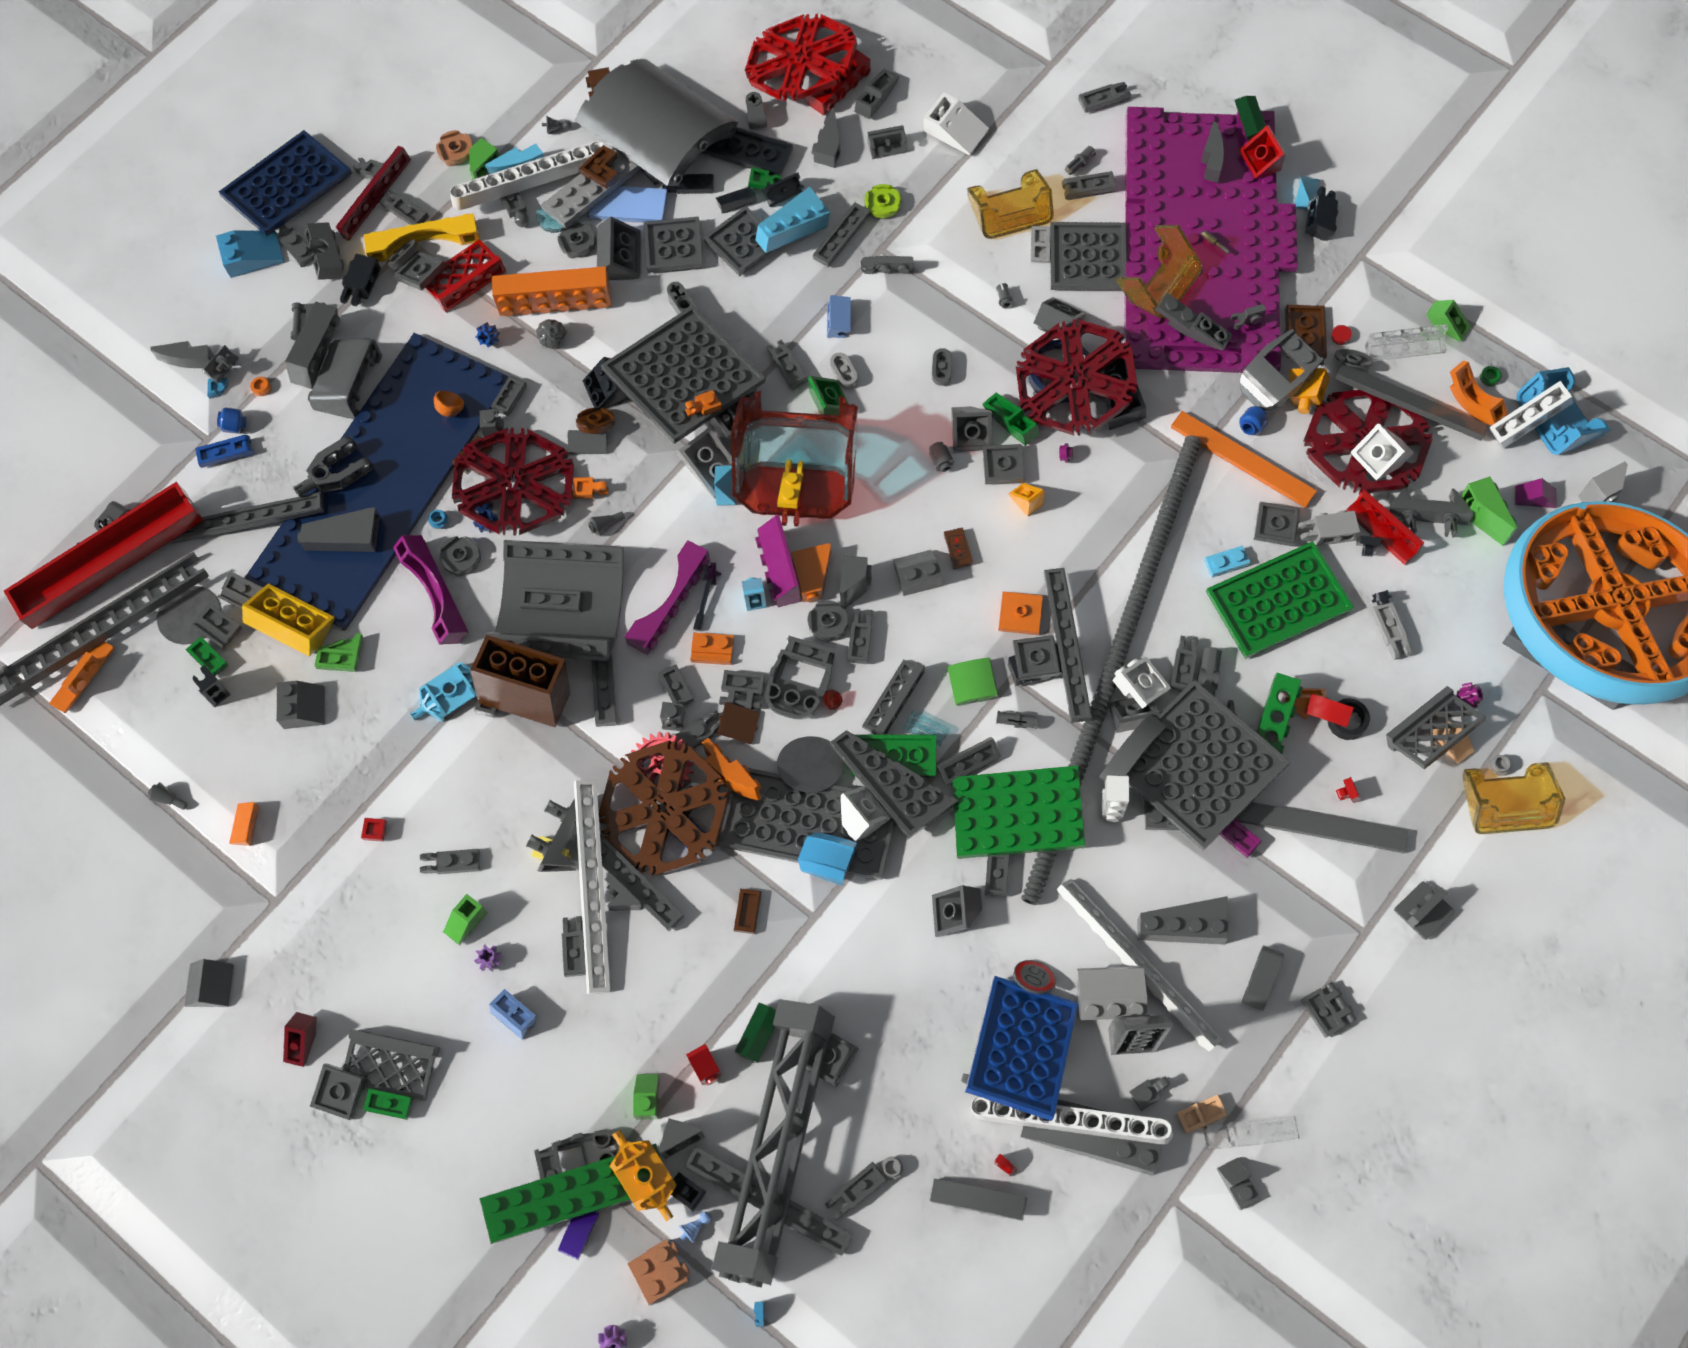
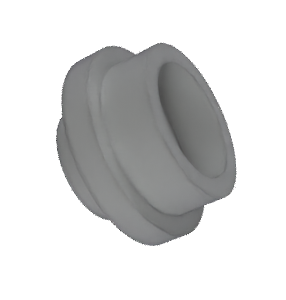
(1500, 765)
(892, 1168)

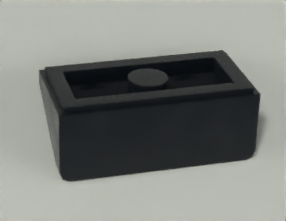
(736, 199)

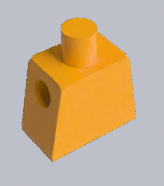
(1312, 392)

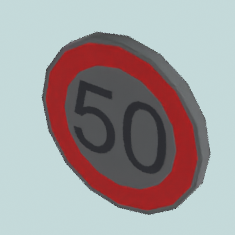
(1034, 977)

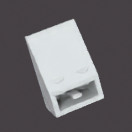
(954, 124)

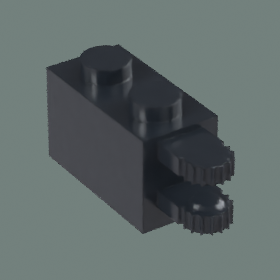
(1322, 214)
(360, 279)

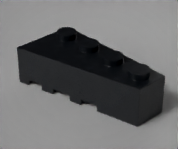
(1137, 408)

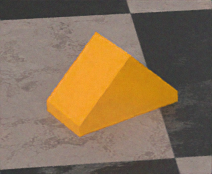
(1028, 497)

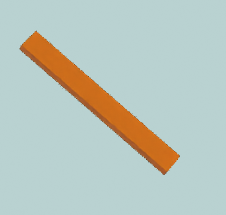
(1245, 459)

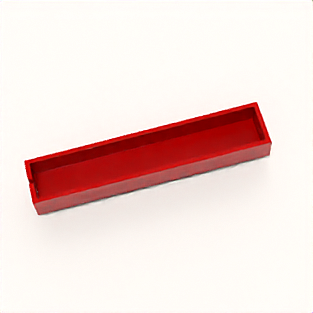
(103, 555)

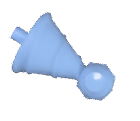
(692, 1228)

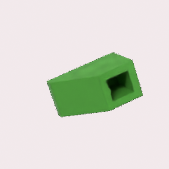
(464, 919)

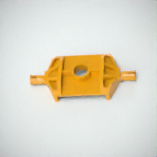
(646, 1194)

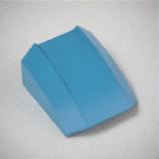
(827, 857)

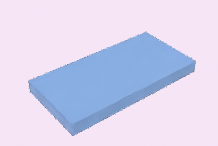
(632, 205)

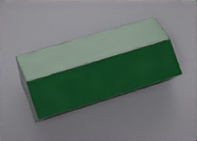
(1250, 115)
(756, 1033)

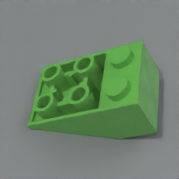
(1489, 510)

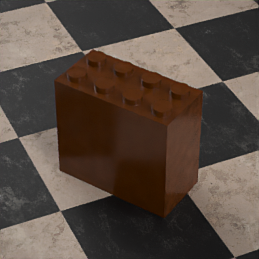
(520, 680)

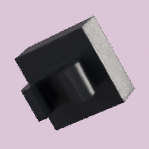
(1368, 544)

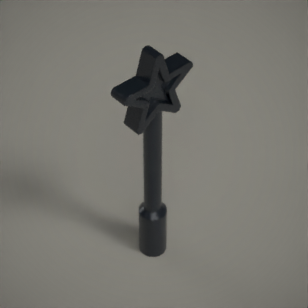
(710, 576)

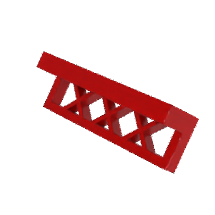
(1393, 532)

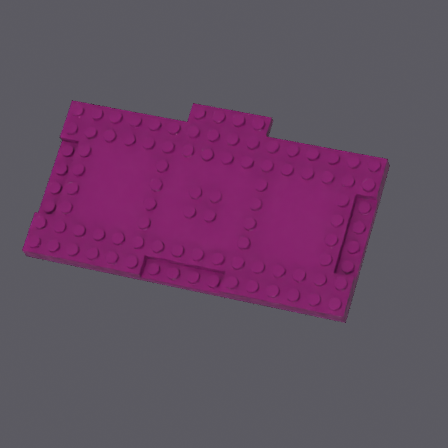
(1169, 188)

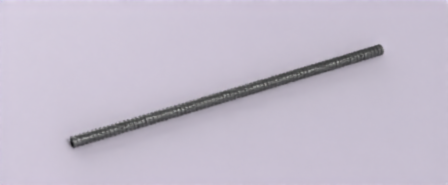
(1122, 641)

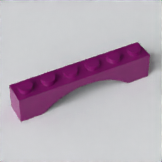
(447, 621)
(647, 630)

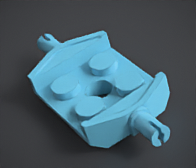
(441, 704)

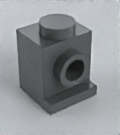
(490, 422)
(672, 716)

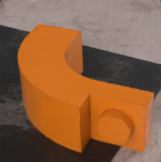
(1473, 398)

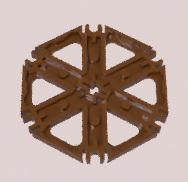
(680, 801)

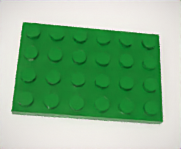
(1279, 599)
(1018, 812)

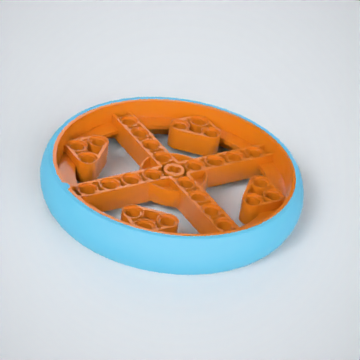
(1611, 599)

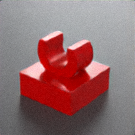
(1348, 791)

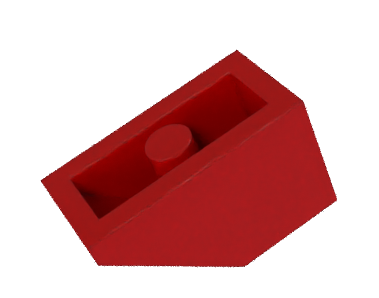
(704, 1065)

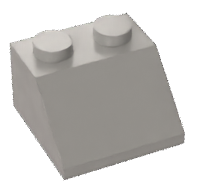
(1605, 485)

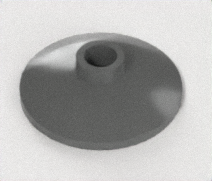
(1353, 358)

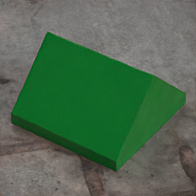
(825, 394)

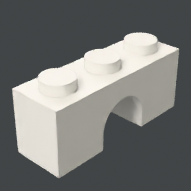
(1114, 798)

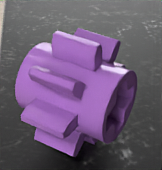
(482, 956)
(612, 1337)

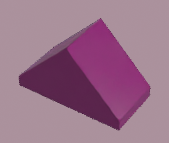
(1536, 494)

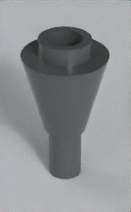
(601, 523)
(162, 794)

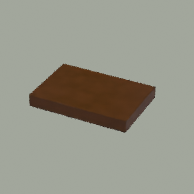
(1309, 325)

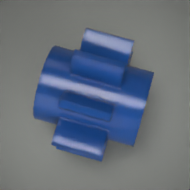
(487, 334)
(487, 514)

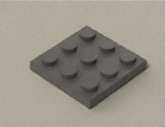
(736, 241)
(673, 244)

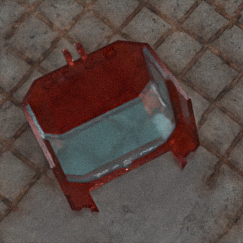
(768, 438)

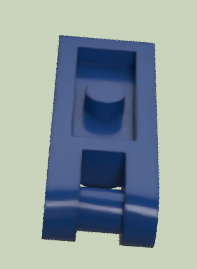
(224, 451)

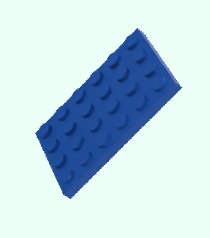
(1022, 1049)

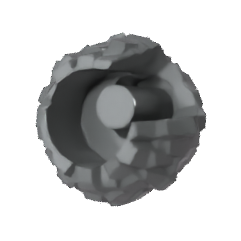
(550, 332)

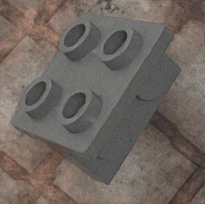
(1424, 909)

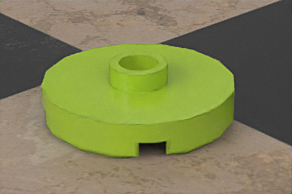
(883, 193)

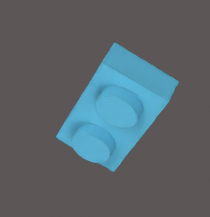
(1227, 561)

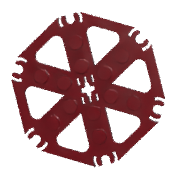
(1090, 374)
(1354, 432)
(501, 475)

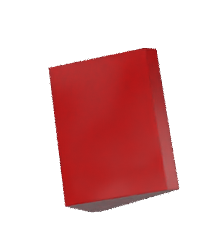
(1263, 154)

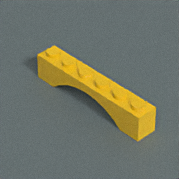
(456, 229)

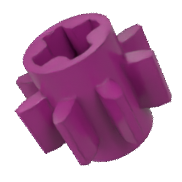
(1470, 694)

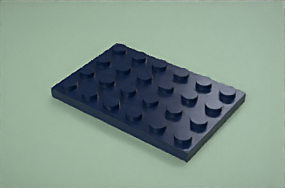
(285, 182)

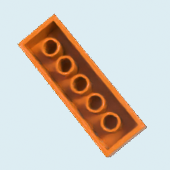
(552, 291)

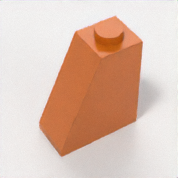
(811, 570)

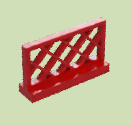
(470, 282)

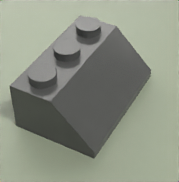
(619, 249)

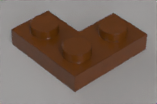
(598, 167)

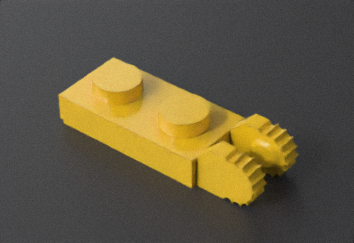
(791, 486)

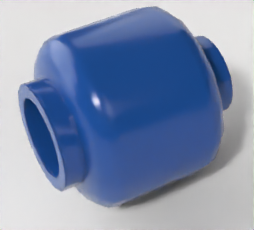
(231, 420)
(1253, 420)

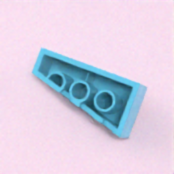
(793, 221)

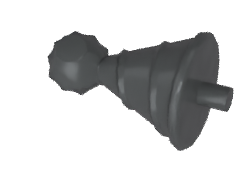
(552, 124)

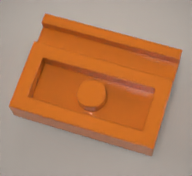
(712, 648)

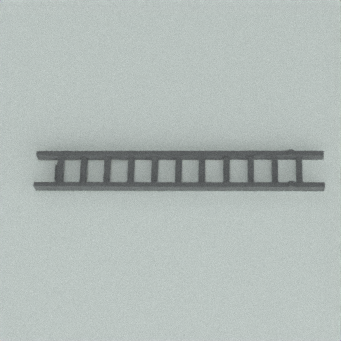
(65, 658)

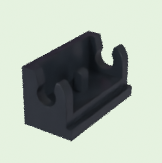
(783, 189)
(211, 687)

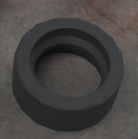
(1363, 713)

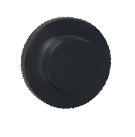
(1381, 597)

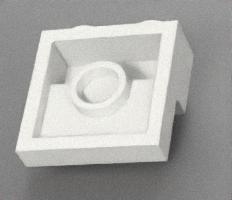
(1141, 681)

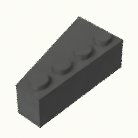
(311, 345)
(1188, 923)

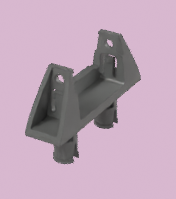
(1445, 512)
(553, 859)

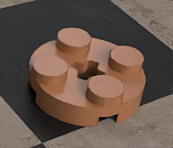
(457, 156)

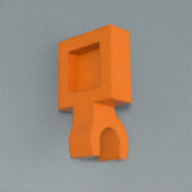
(703, 403)
(586, 487)

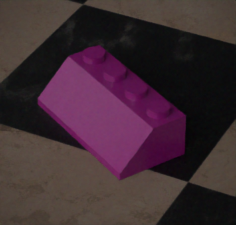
(778, 563)

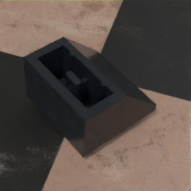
(602, 388)

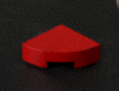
(1005, 1165)

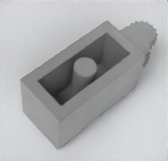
(1331, 528)

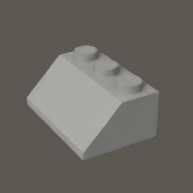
(1111, 992)

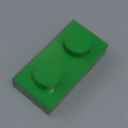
(207, 656)
(388, 1104)

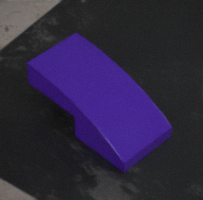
(577, 1235)

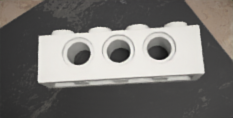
(1531, 414)

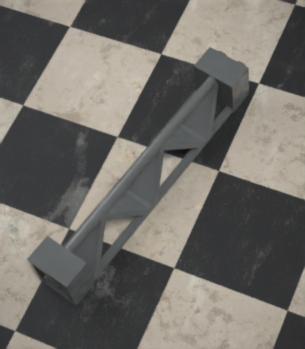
(753, 1265)

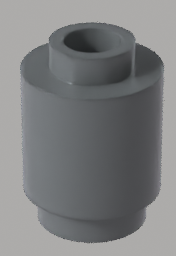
(941, 457)

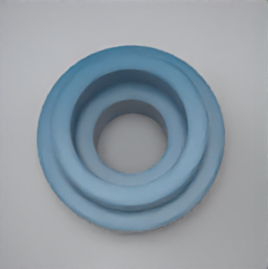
(436, 514)

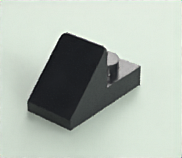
(687, 1192)

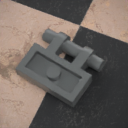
(742, 683)
(1324, 1014)

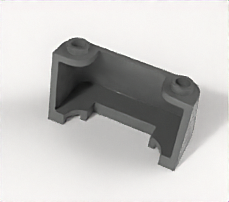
(343, 375)

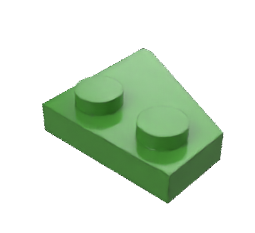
(341, 655)

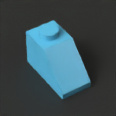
(754, 594)

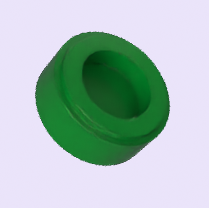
(1490, 376)

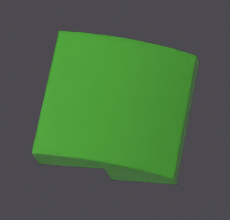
(972, 681)

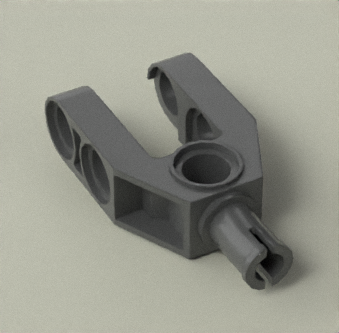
(325, 459)

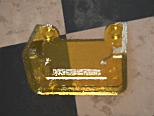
(1013, 209)
(1514, 802)

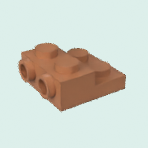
(659, 1271)

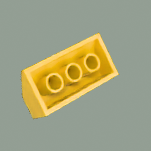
(287, 619)

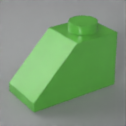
(479, 155)
(1449, 313)
(646, 1097)

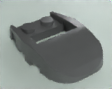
(1265, 385)
(791, 698)
(594, 1146)

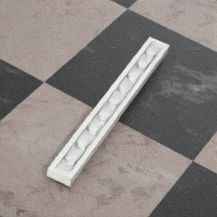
(591, 887)
(1133, 957)

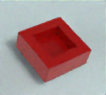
(374, 829)

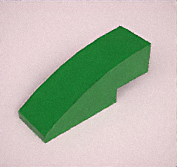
(1012, 418)

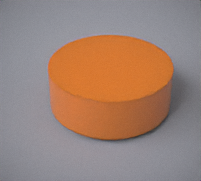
(260, 386)

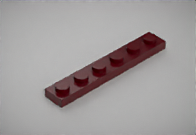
(373, 193)

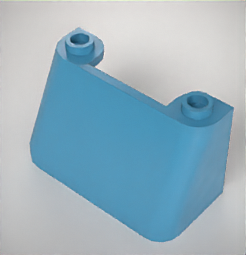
(1569, 427)

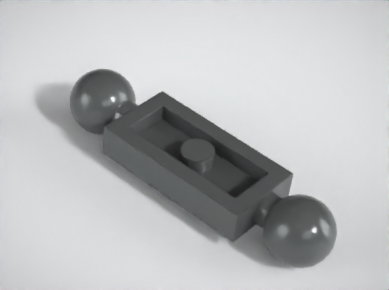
(516, 208)

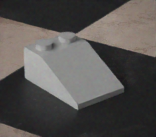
(702, 456)

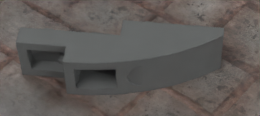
(1195, 326)

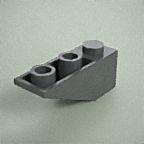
(827, 148)

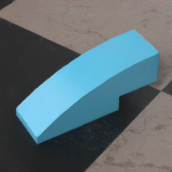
(514, 158)

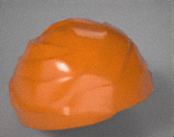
(448, 403)

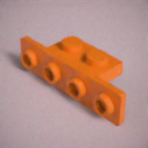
(81, 676)

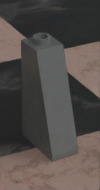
(345, 532)

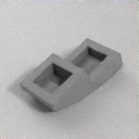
(1040, 244)

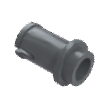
(1005, 299)

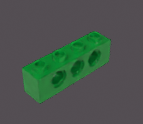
(1291, 687)

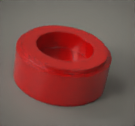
(1341, 334)

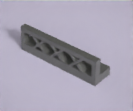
(898, 701)

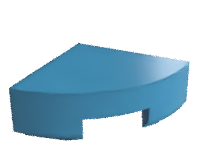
(216, 389)
(759, 1310)

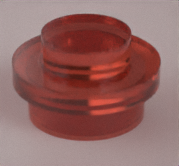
(832, 699)

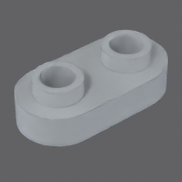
(845, 371)

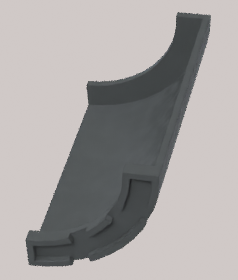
(653, 119)

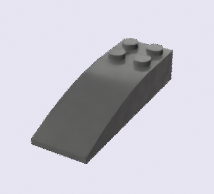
(1137, 1033)
(1120, 1152)

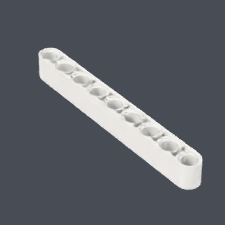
(521, 176)
(1081, 1123)

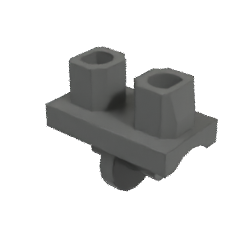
(220, 364)

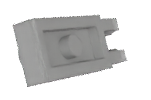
(1391, 629)

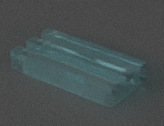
(910, 721)

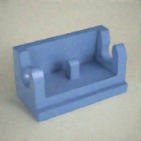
(838, 316)
(512, 1013)

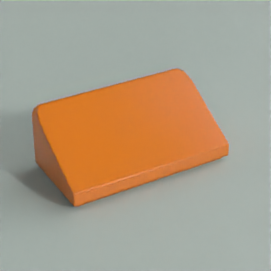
(244, 824)

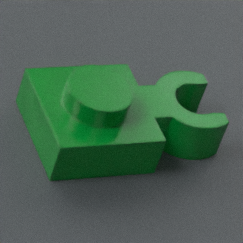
(760, 178)

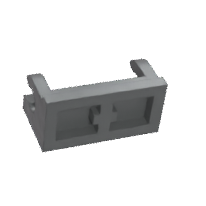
(887, 142)

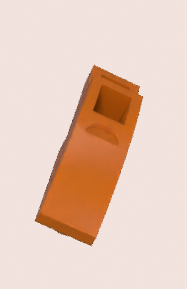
(734, 774)

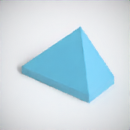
(1306, 191)
(723, 485)

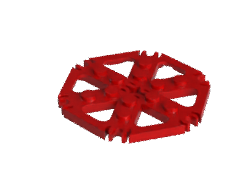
(811, 60)

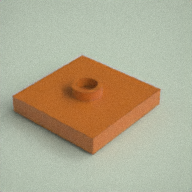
(1020, 613)

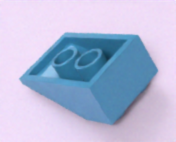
(248, 251)

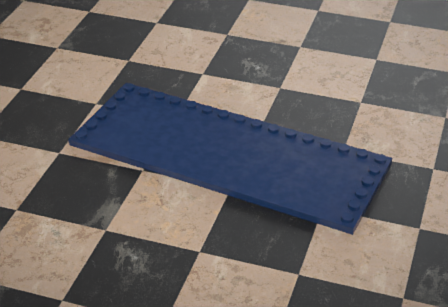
(410, 462)

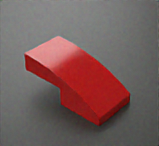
(1329, 710)

